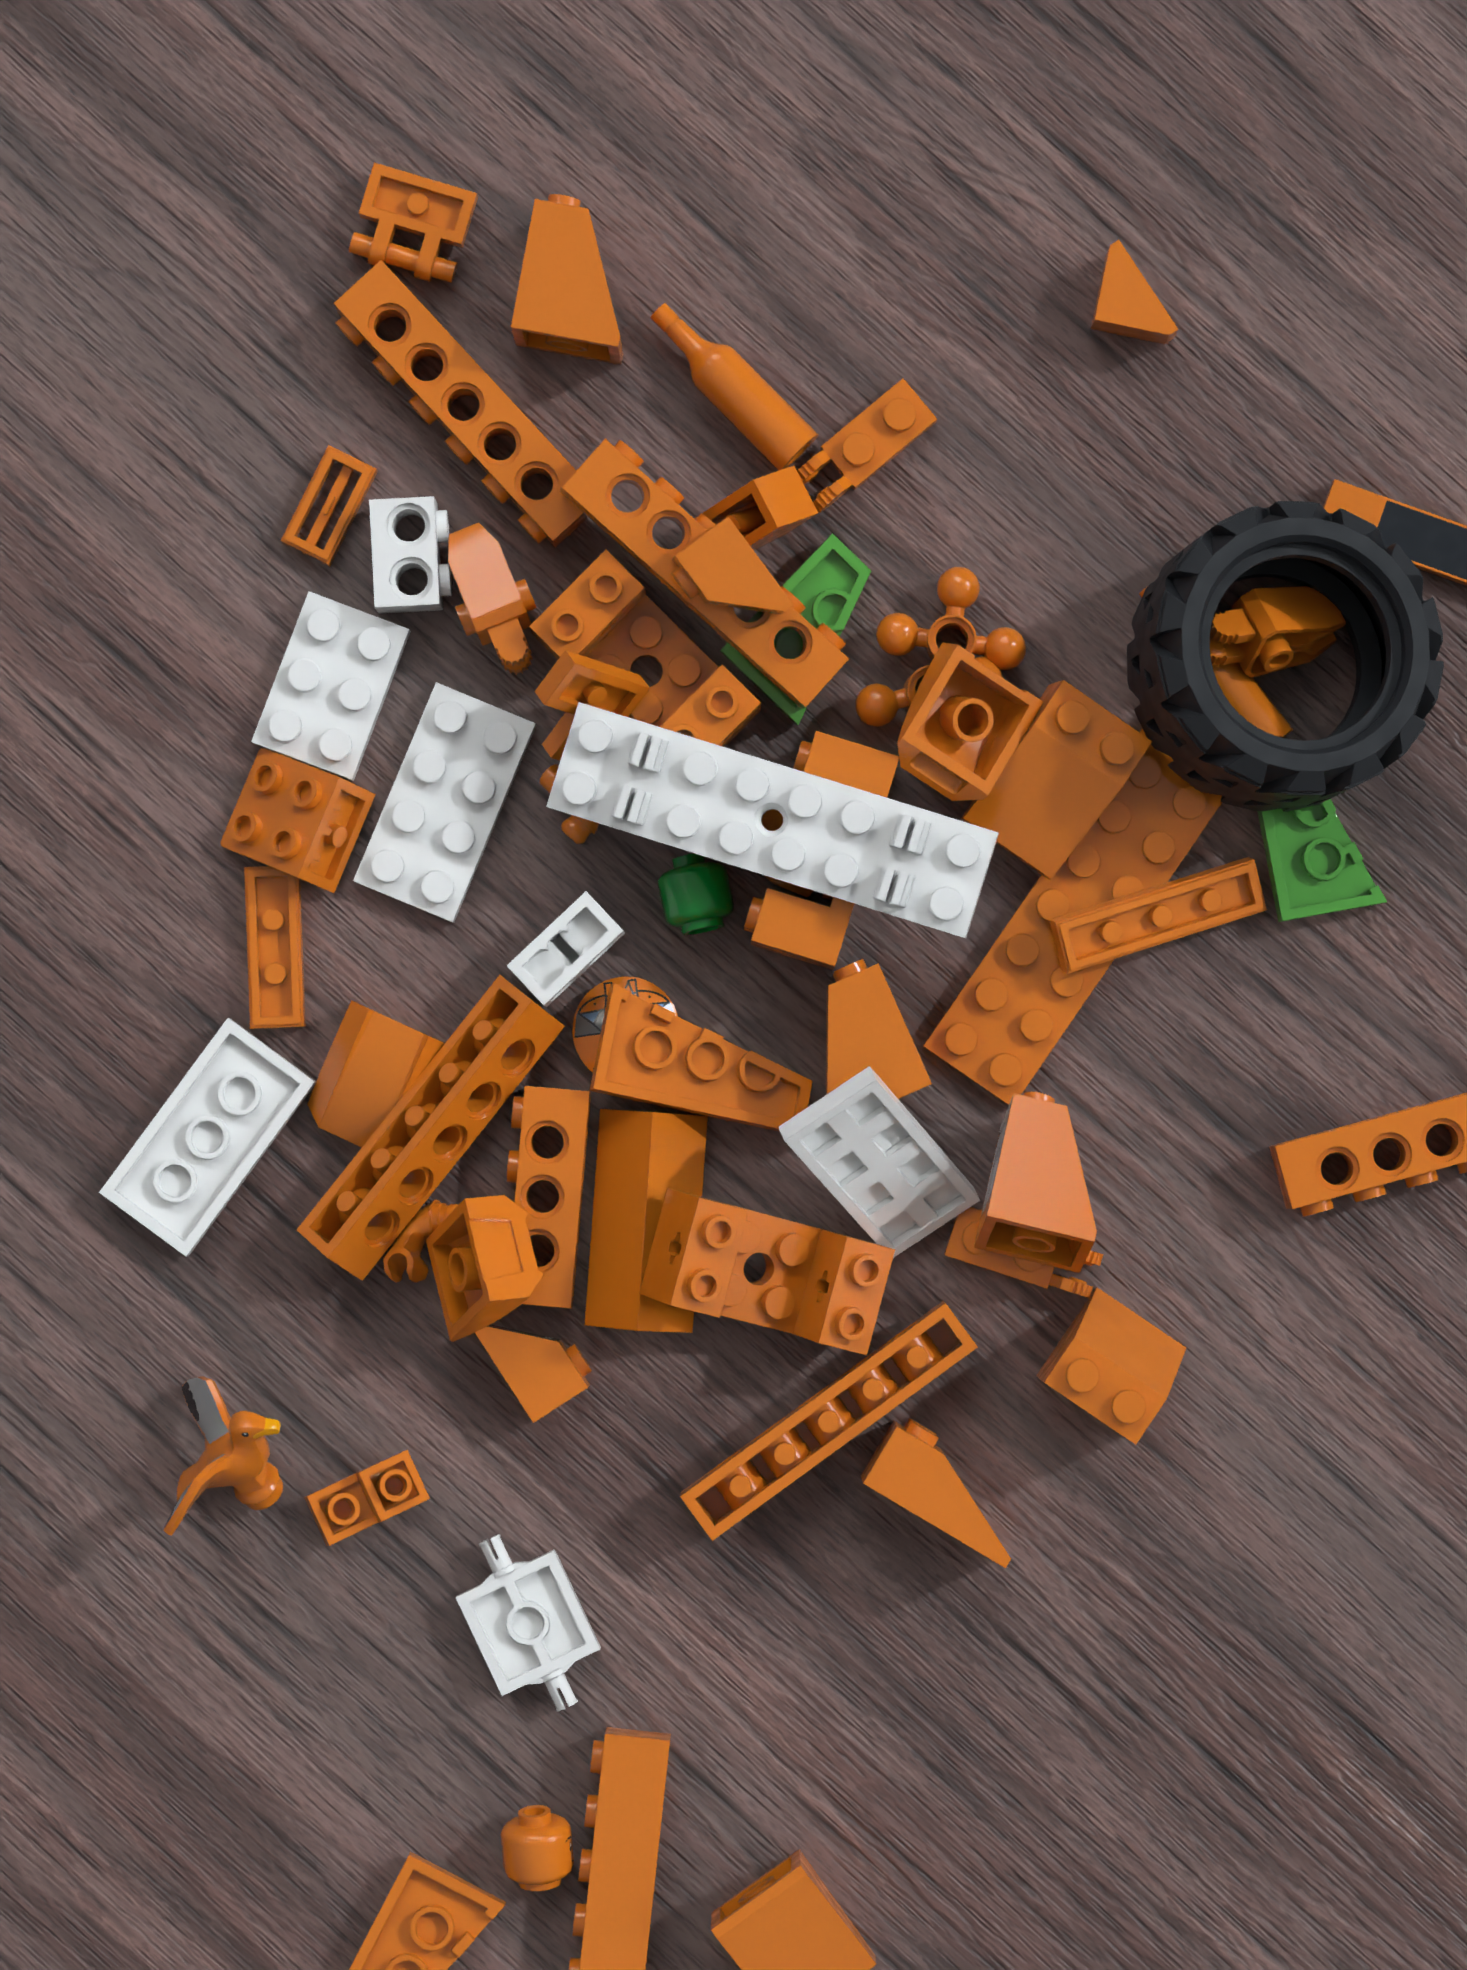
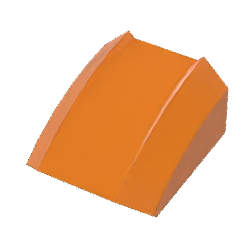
(963, 725)
(367, 1072)
(482, 1263)

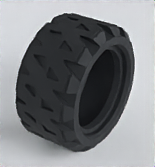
(1386, 619)

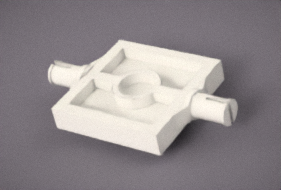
(528, 1622)

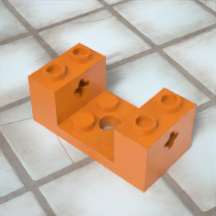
(616, 623)
(802, 926)
(813, 1278)

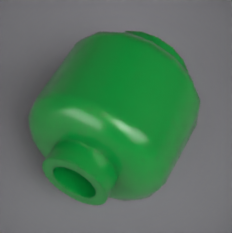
(695, 895)

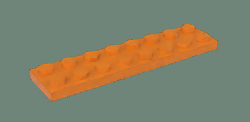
(1018, 993)

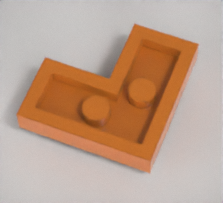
(589, 682)

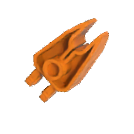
(492, 599)
(1274, 629)

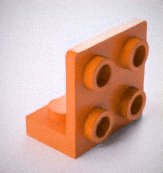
(297, 819)

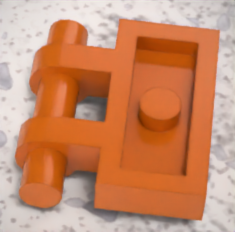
(418, 207)

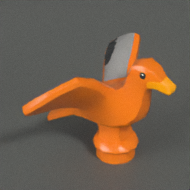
(232, 1456)

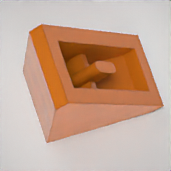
(1128, 303)

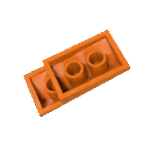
(635, 1165)

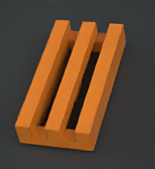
(309, 546)

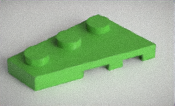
(829, 590)
(1314, 863)

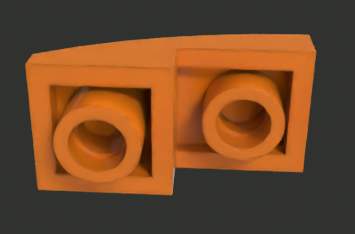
(367, 1497)

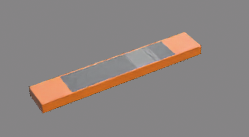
(1426, 538)

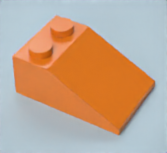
(1059, 778)
(921, 1479)

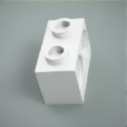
(394, 556)
(566, 949)

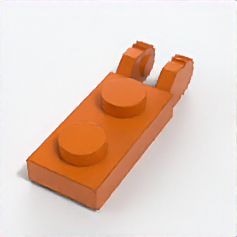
(869, 441)
(961, 1247)

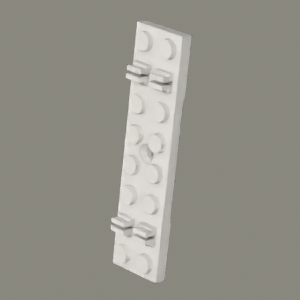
(830, 833)

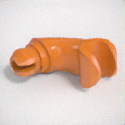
(409, 1244)

